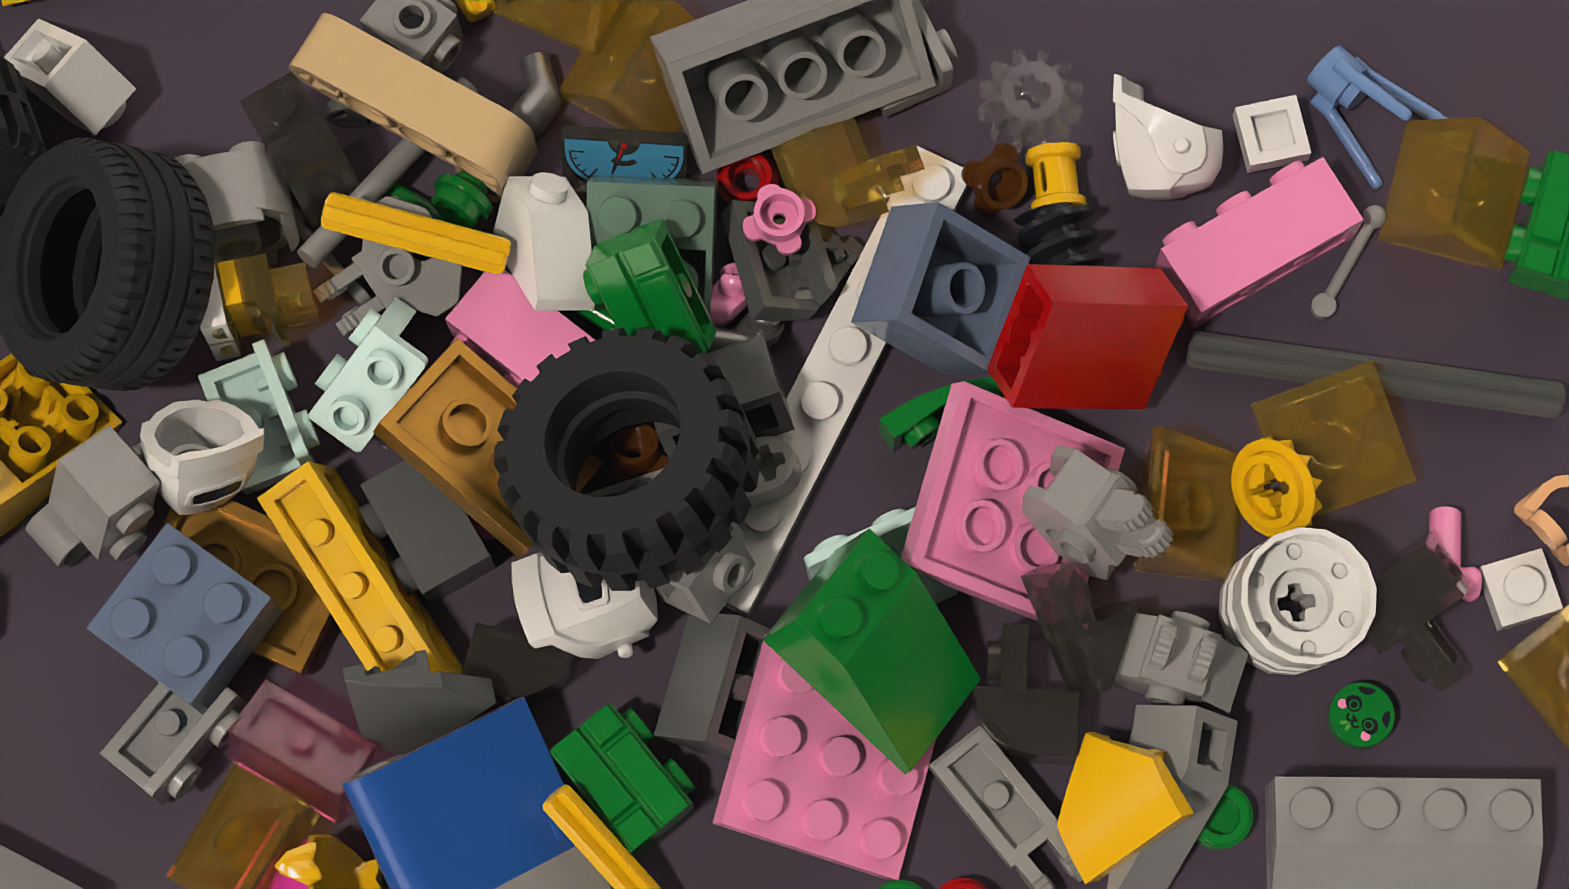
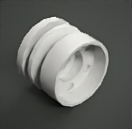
(1309, 568)

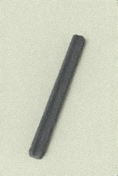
(1396, 376)

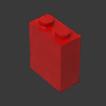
(1086, 337)

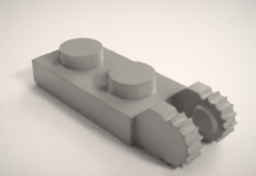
(1001, 806)

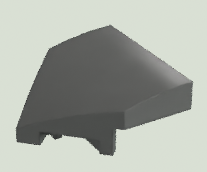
(787, 285)
(411, 704)

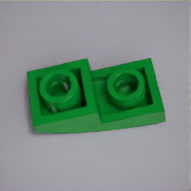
(919, 418)

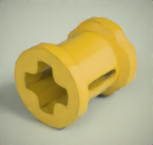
(1055, 173)

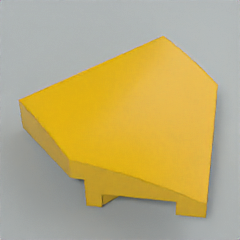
(1117, 804)

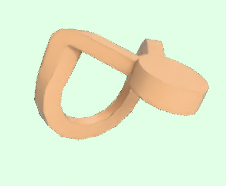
(1540, 521)

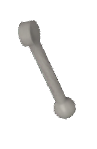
(330, 261)
(1324, 304)

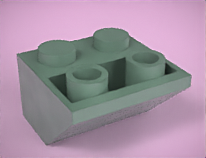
(685, 205)

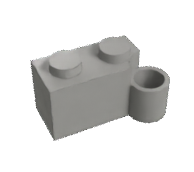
(96, 503)

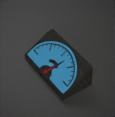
(621, 153)

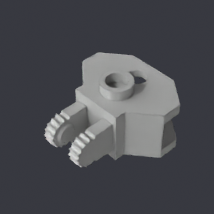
(392, 272)
(1093, 515)
(1181, 663)

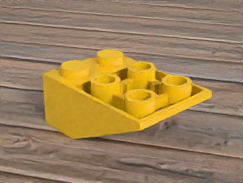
(37, 429)

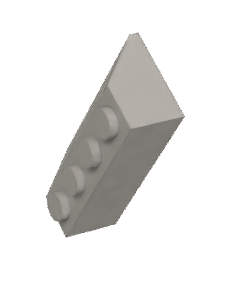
(787, 68)
(1403, 833)

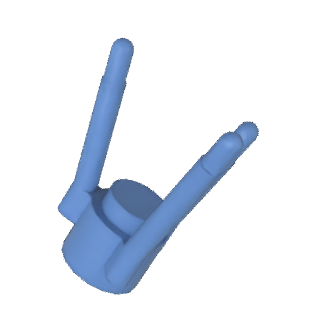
(1345, 82)

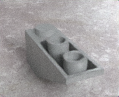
(1199, 758)

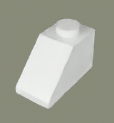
(70, 76)
(546, 240)

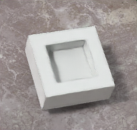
(1271, 133)
(1520, 589)

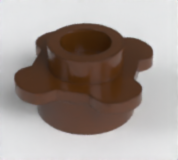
(1009, 188)
(631, 440)

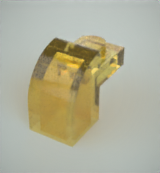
(839, 176)

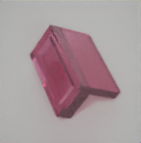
(298, 749)

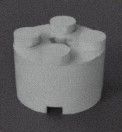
(245, 201)

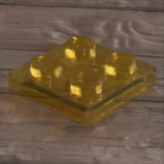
(1346, 432)

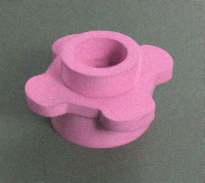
(779, 201)

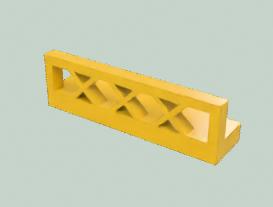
(353, 571)

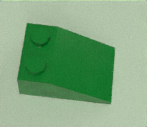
(877, 649)

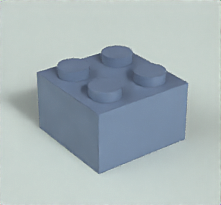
(939, 288)
(185, 618)

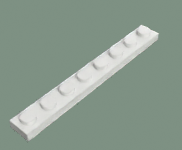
(831, 387)

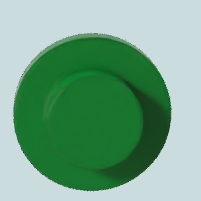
(461, 199)

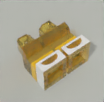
(256, 299)

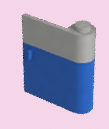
(470, 811)

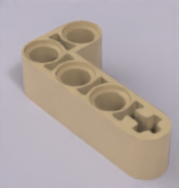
(415, 103)

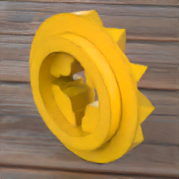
(1270, 510)

